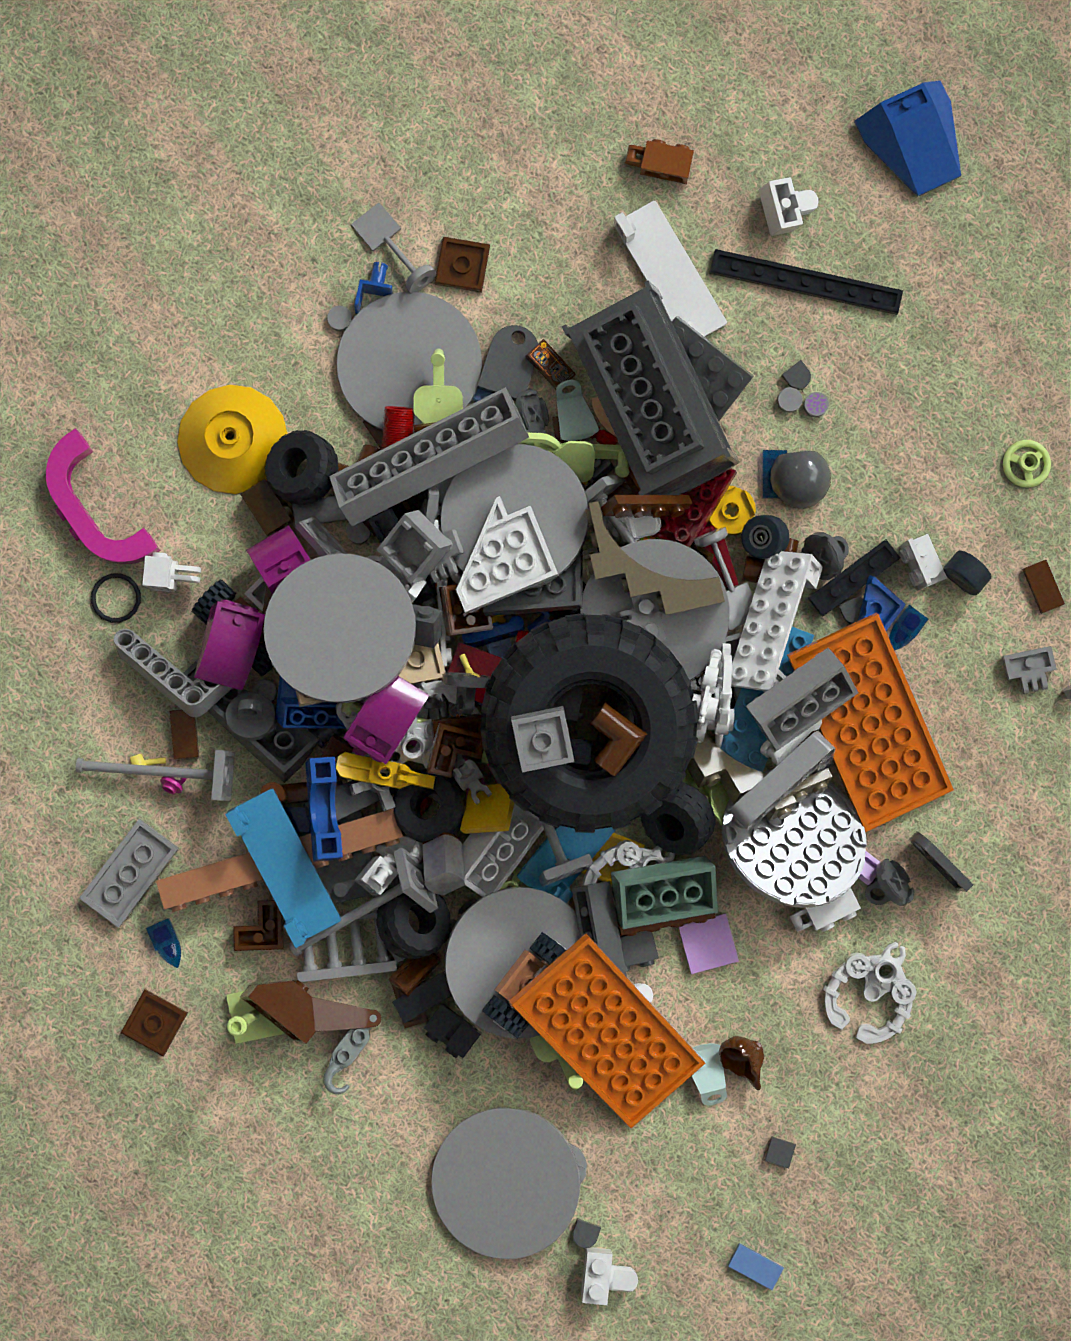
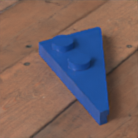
(881, 601)

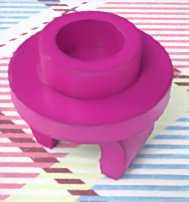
(172, 785)

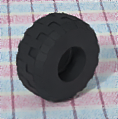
(285, 459)
(447, 820)
(681, 822)
(401, 938)

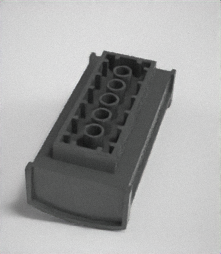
(652, 395)

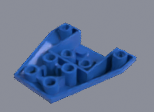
(915, 136)

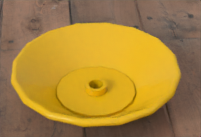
(234, 463)

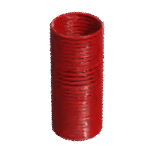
(397, 424)

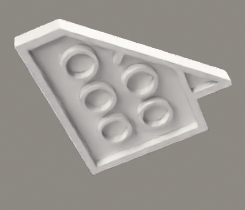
(505, 559)

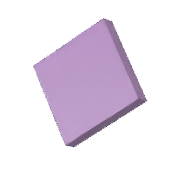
(708, 944)

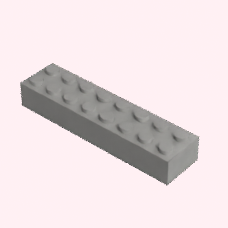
(428, 457)

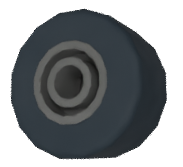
(773, 532)
(967, 572)

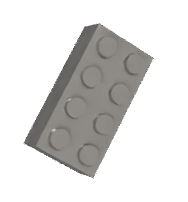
(802, 699)

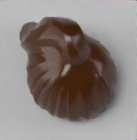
(743, 1058)

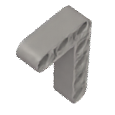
(170, 677)
(808, 758)

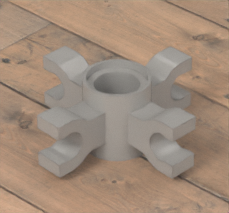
(468, 776)
(383, 792)

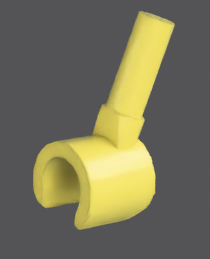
(468, 669)
(139, 760)

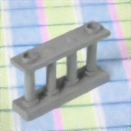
(359, 964)

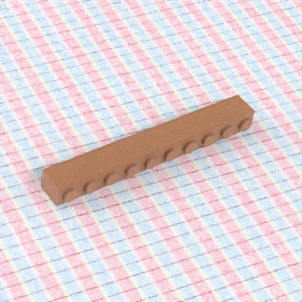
(242, 871)

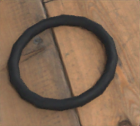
(101, 581)

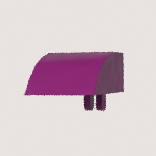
(277, 556)
(229, 644)
(386, 719)

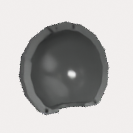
(801, 478)

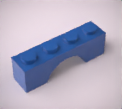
(322, 812)

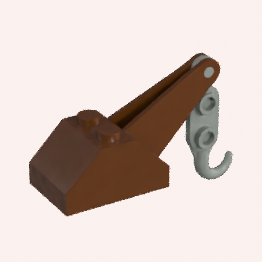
(301, 1015)

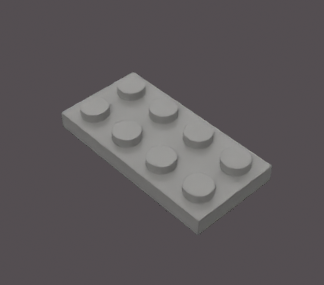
(129, 873)

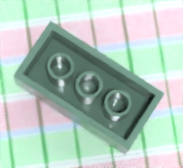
(664, 892)

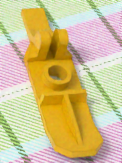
(368, 770)

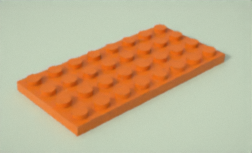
(880, 732)
(607, 1031)

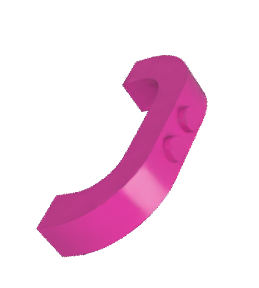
(60, 464)

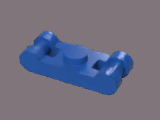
(498, 633)

